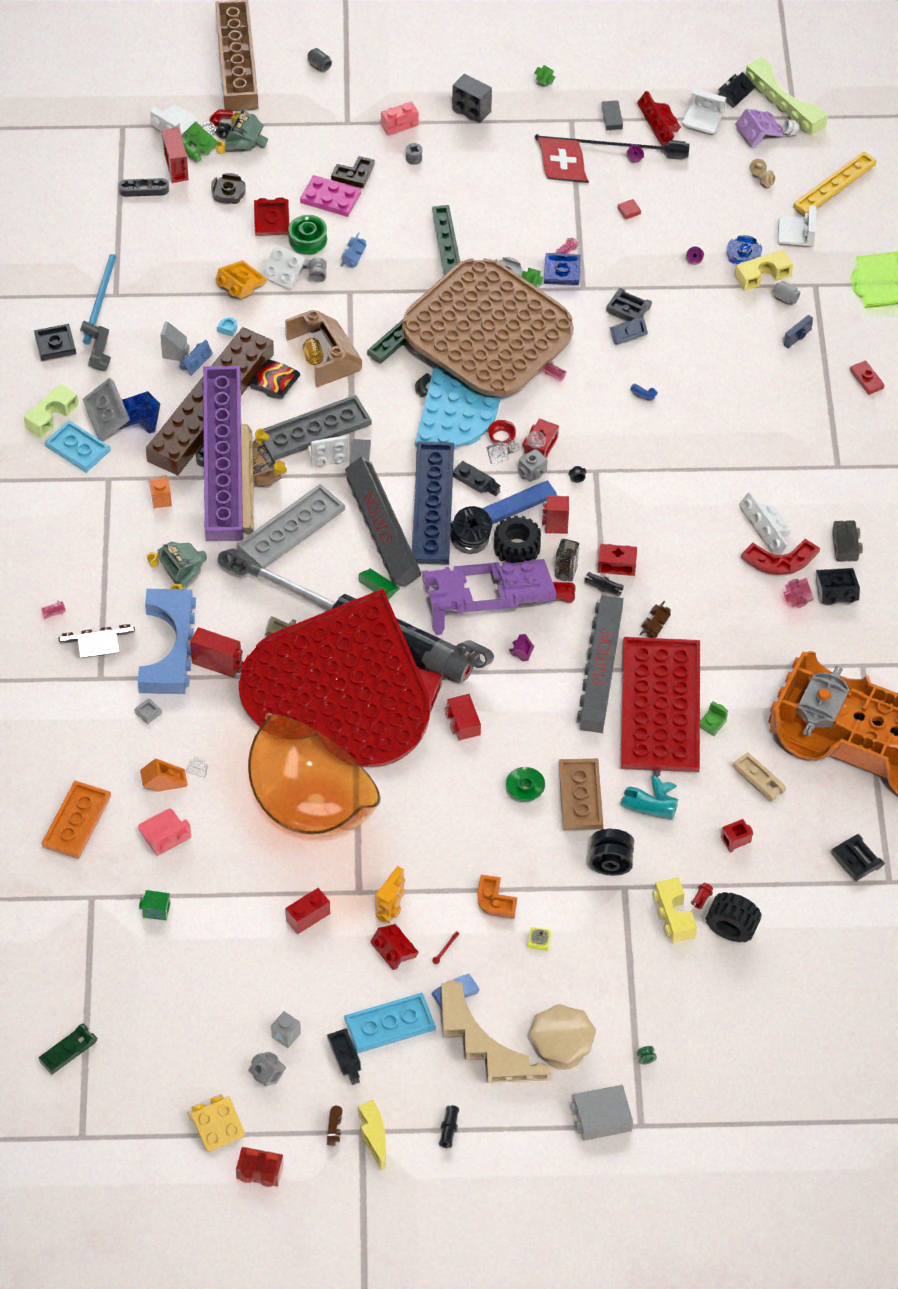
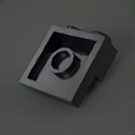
(838, 585)

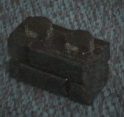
(846, 541)
(566, 560)

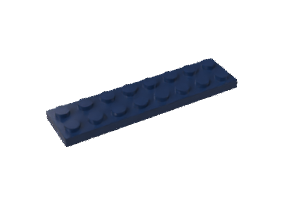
(433, 502)

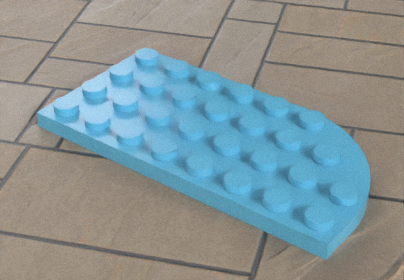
(455, 411)

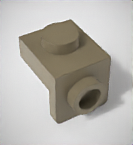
(276, 624)

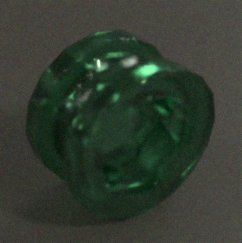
(646, 1055)

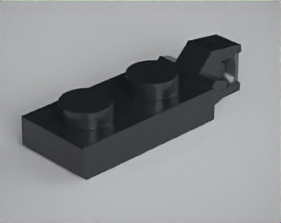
(476, 479)
(345, 1054)

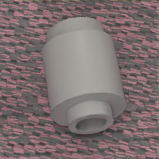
(786, 292)

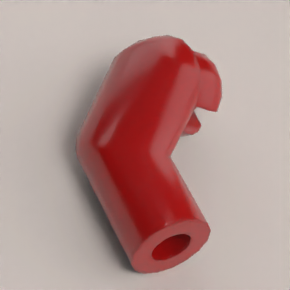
(216, 117)

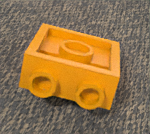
(239, 279)
(389, 896)

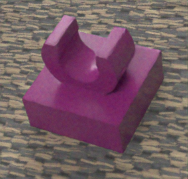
(522, 647)

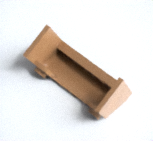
(342, 355)

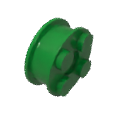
(308, 234)

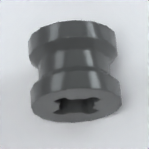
(414, 153)

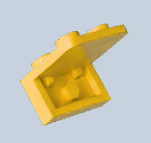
(216, 1122)

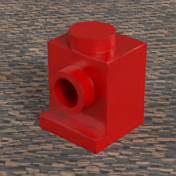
(736, 835)

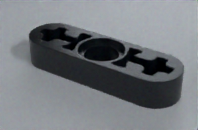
(131, 183)

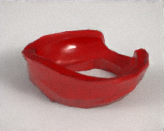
(502, 425)

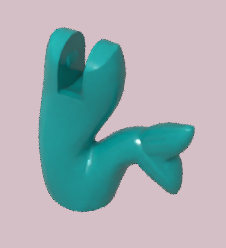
(642, 802)

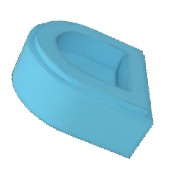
(227, 326)

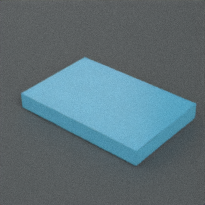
(77, 446)

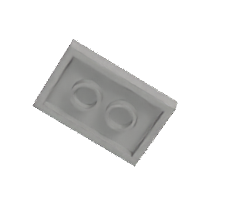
(106, 409)

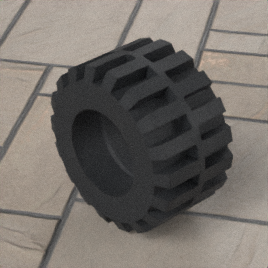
(520, 529)
(733, 917)

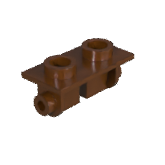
(651, 625)

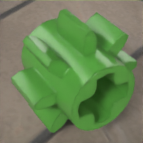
(544, 75)
(532, 276)

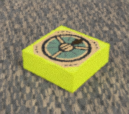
(539, 938)

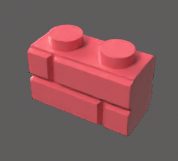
(399, 118)

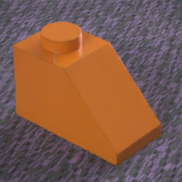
(160, 491)
(163, 776)

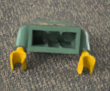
(243, 134)
(180, 561)

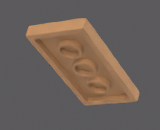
(580, 794)

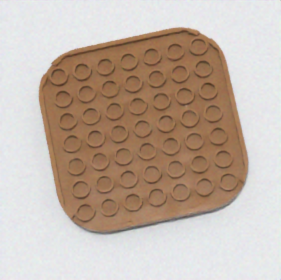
(488, 327)

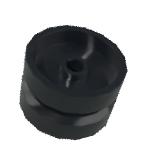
(611, 852)

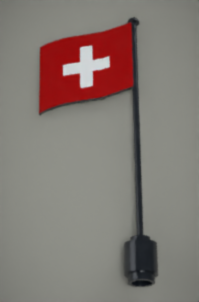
(565, 159)

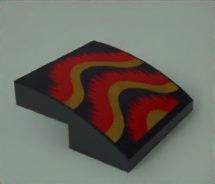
(274, 378)

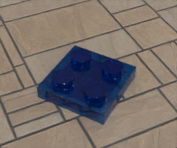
(562, 269)

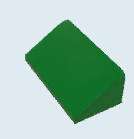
(376, 582)

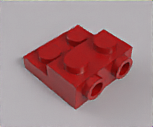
(271, 216)

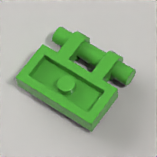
(201, 138)

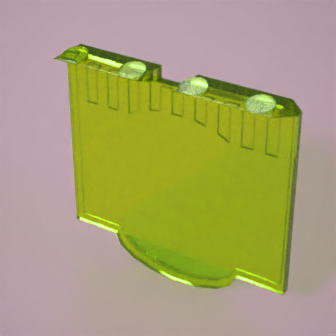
(877, 279)

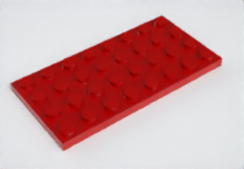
(661, 704)

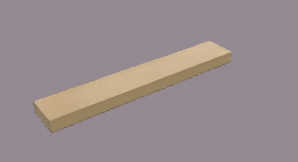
(247, 478)

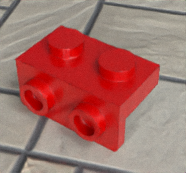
(393, 945)

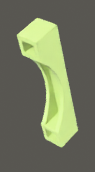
(807, 115)

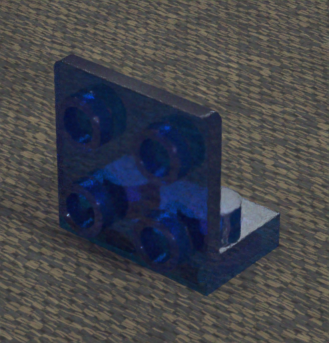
(143, 410)

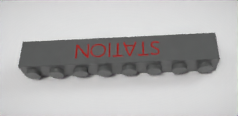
(383, 522)
(601, 664)

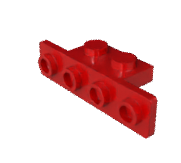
(659, 118)

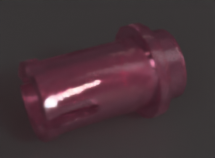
(568, 246)
(554, 371)
(54, 609)

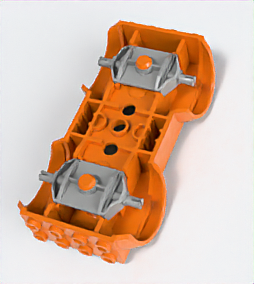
(818, 719)

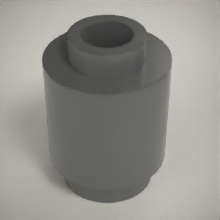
(319, 59)

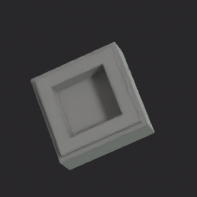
(148, 711)

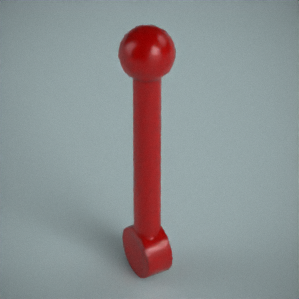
(436, 960)

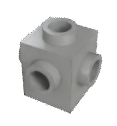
(532, 465)
(266, 1068)

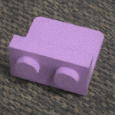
(755, 124)

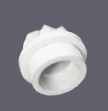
(790, 127)

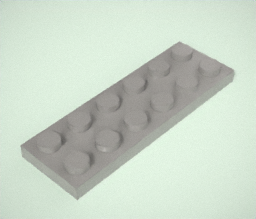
(291, 526)

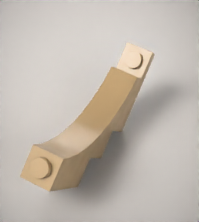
(502, 1062)

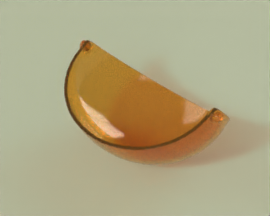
(308, 780)

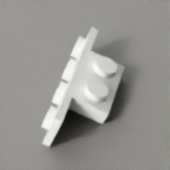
(767, 523)

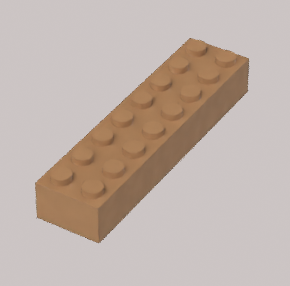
(236, 55)

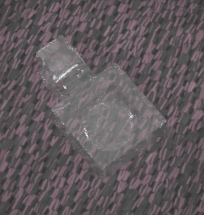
(499, 451)

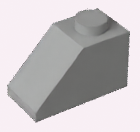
(173, 343)

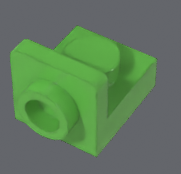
(714, 718)

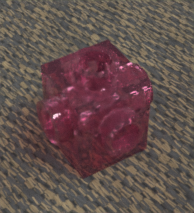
(798, 592)

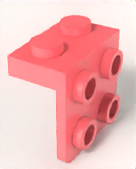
(165, 831)

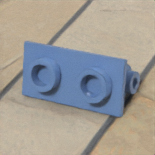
(355, 246)
(197, 357)

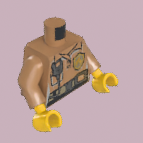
(265, 468)

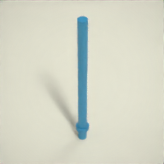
(100, 295)

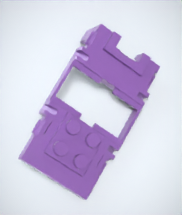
(517, 582)

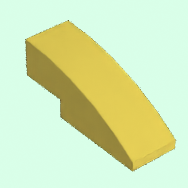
(373, 1131)

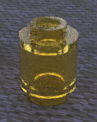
(313, 351)

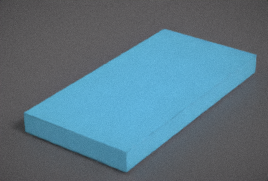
(389, 1022)

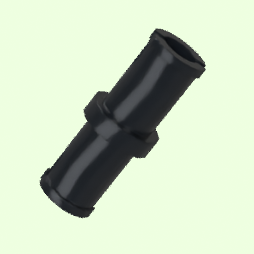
(604, 584)
(449, 1126)

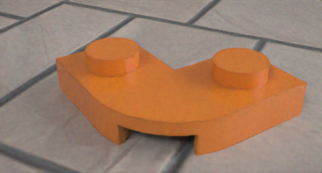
(491, 901)

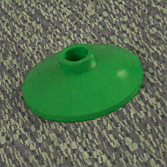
(525, 777)

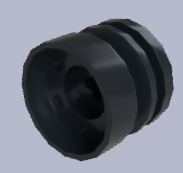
(469, 539)

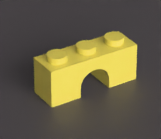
(775, 264)
(678, 925)

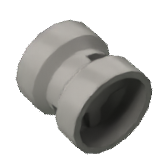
(317, 270)

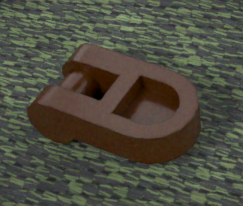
(334, 1120)

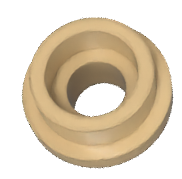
(768, 178)

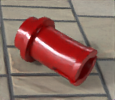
(705, 890)

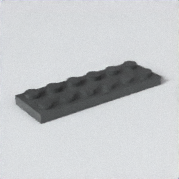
(319, 424)

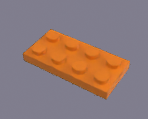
(76, 819)

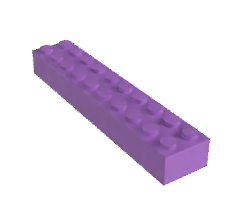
(222, 453)

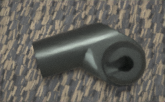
(420, 385)

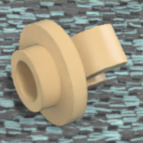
(757, 167)

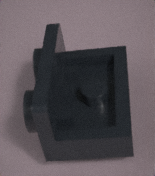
(737, 89)

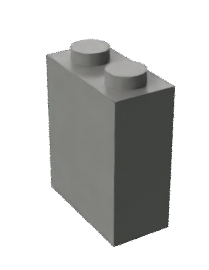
(602, 1112)

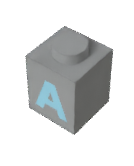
(285, 1029)

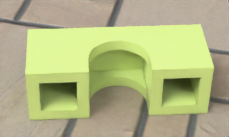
(58, 401)

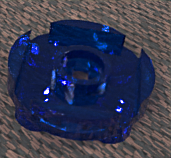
(736, 247)

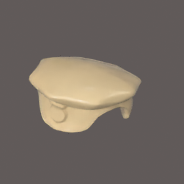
(563, 1036)

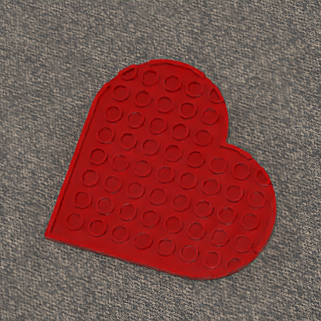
(344, 678)

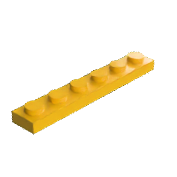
(835, 183)

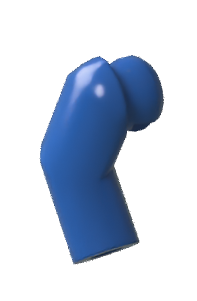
(638, 390)

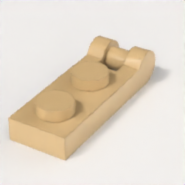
(759, 776)

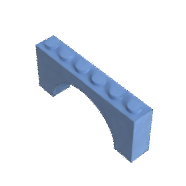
(170, 673)

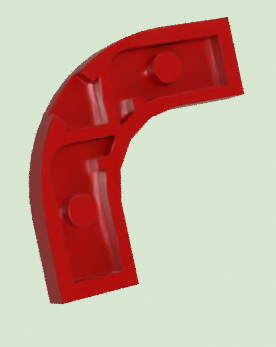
(781, 564)

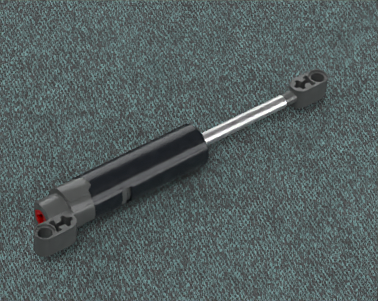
(427, 650)

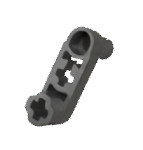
(100, 333)

